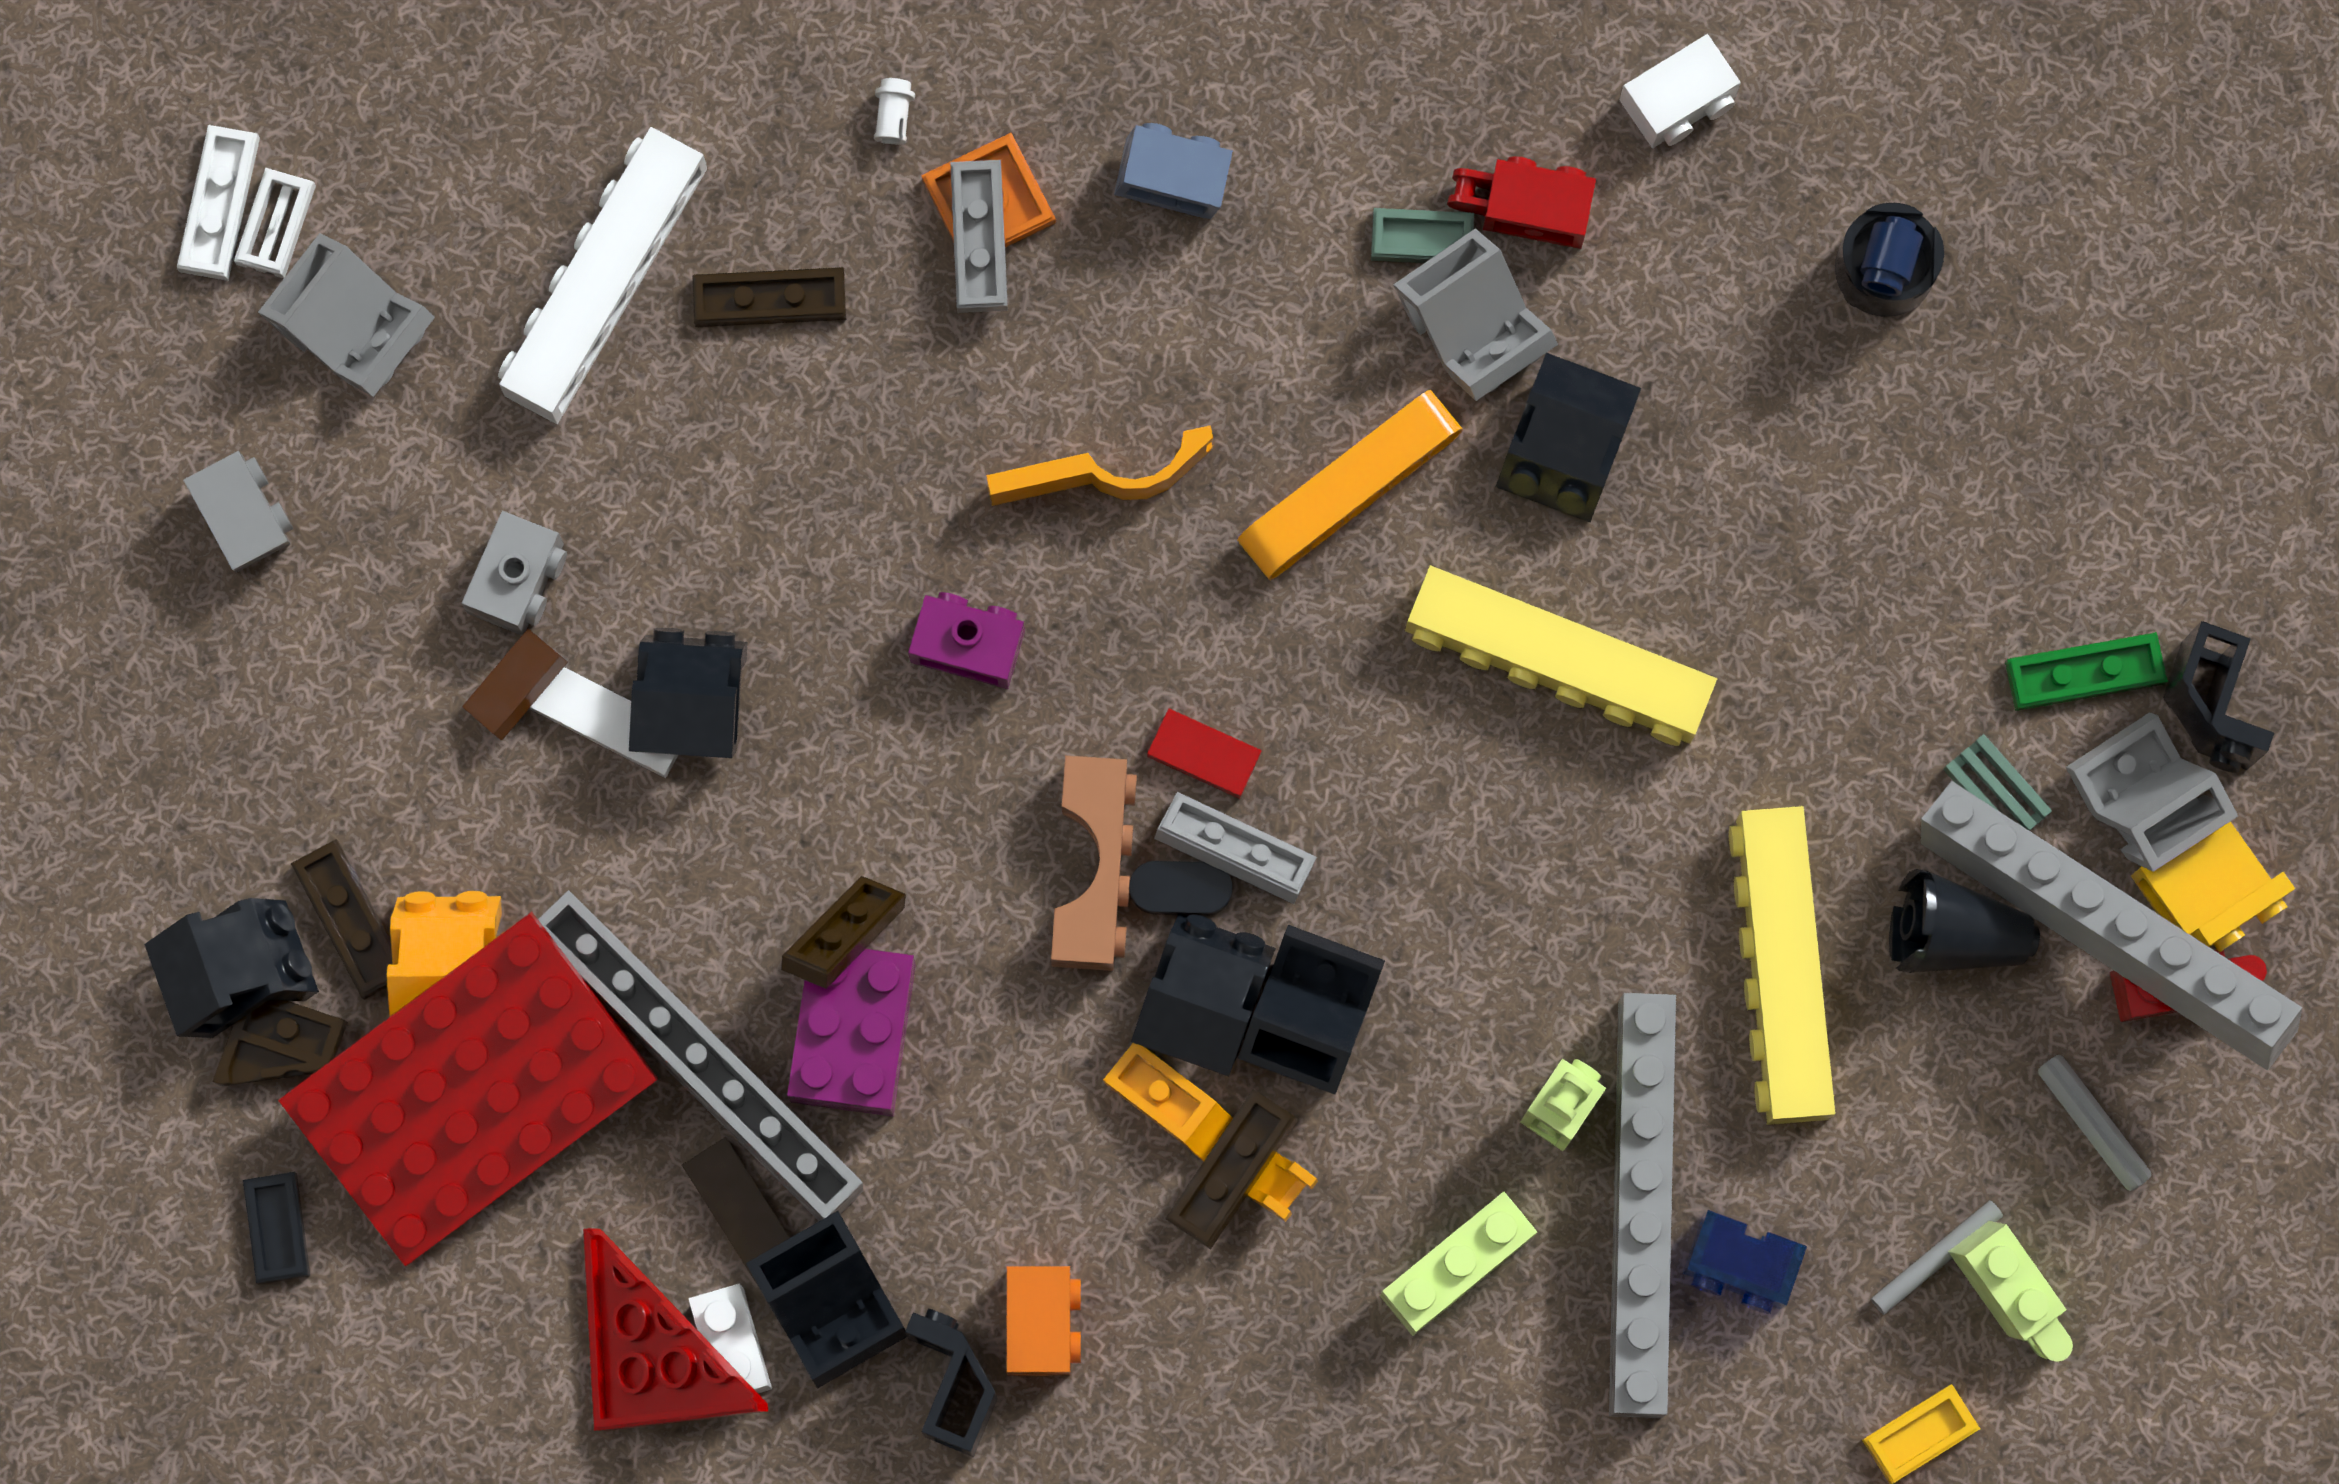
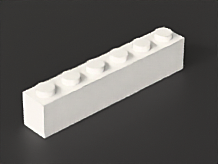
(602, 275)

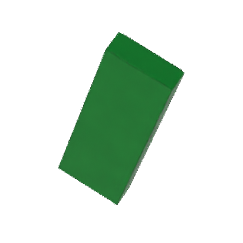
(2086, 671)

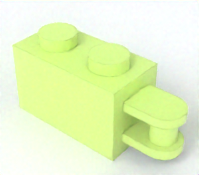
(1564, 1102)
(2013, 1289)

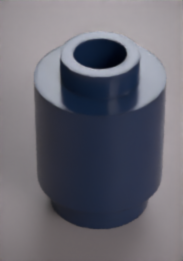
(1891, 256)

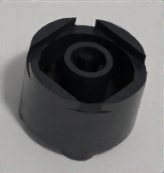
(1852, 252)

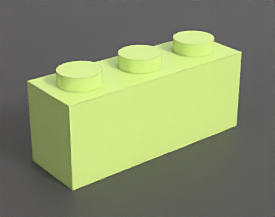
(1458, 1263)

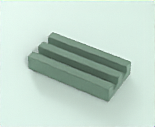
(2009, 773)

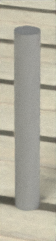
(1933, 1259)

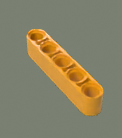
(1348, 483)

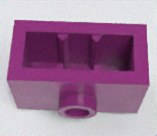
(967, 639)

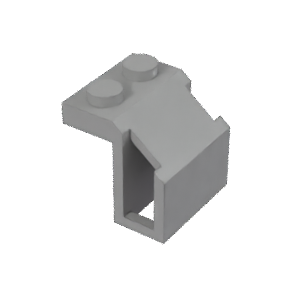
(345, 315)
(1474, 315)
(2150, 793)

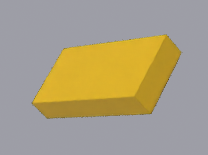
(1921, 1434)

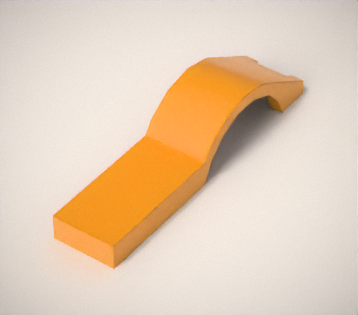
(1083, 470)
(1198, 1122)

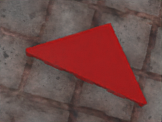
(647, 1355)

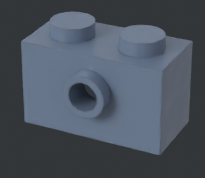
(1173, 170)

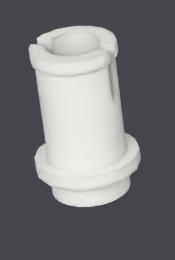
(893, 110)

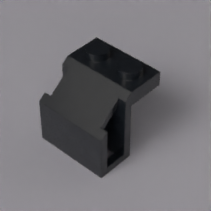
(1568, 437)
(687, 694)
(2223, 738)
(229, 965)
(1203, 993)
(1311, 1009)
(827, 1299)
(941, 1334)

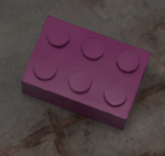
(854, 1036)

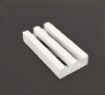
(263, 262)

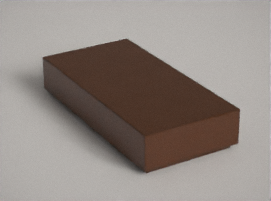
(515, 684)

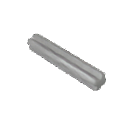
(2094, 1122)

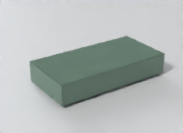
(1416, 234)

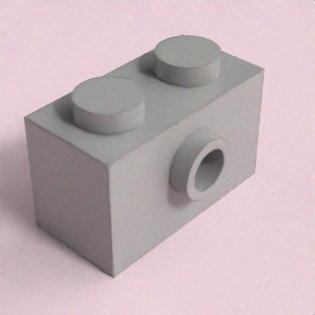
(238, 510)
(514, 574)

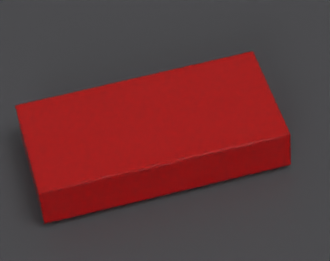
(1204, 753)

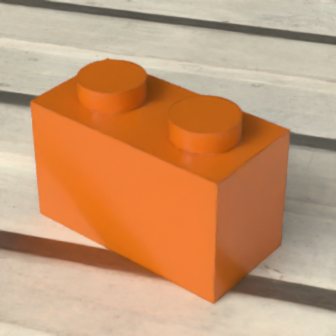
(1040, 1320)

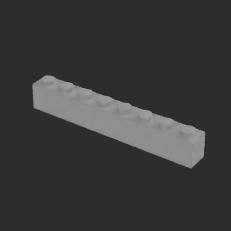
(2110, 925)
(701, 1061)
(1642, 1206)

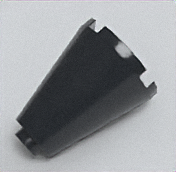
(1956, 928)

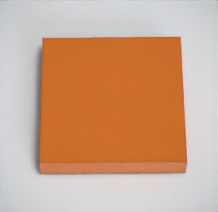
(1023, 201)

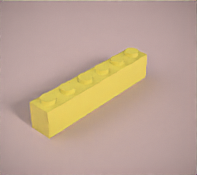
(1560, 656)
(1784, 966)

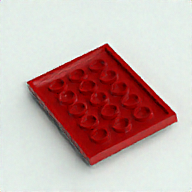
(468, 1089)

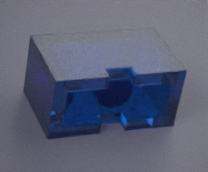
(1742, 1264)

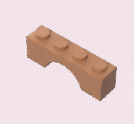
(1087, 927)

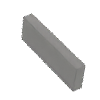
(979, 236)
(1235, 847)

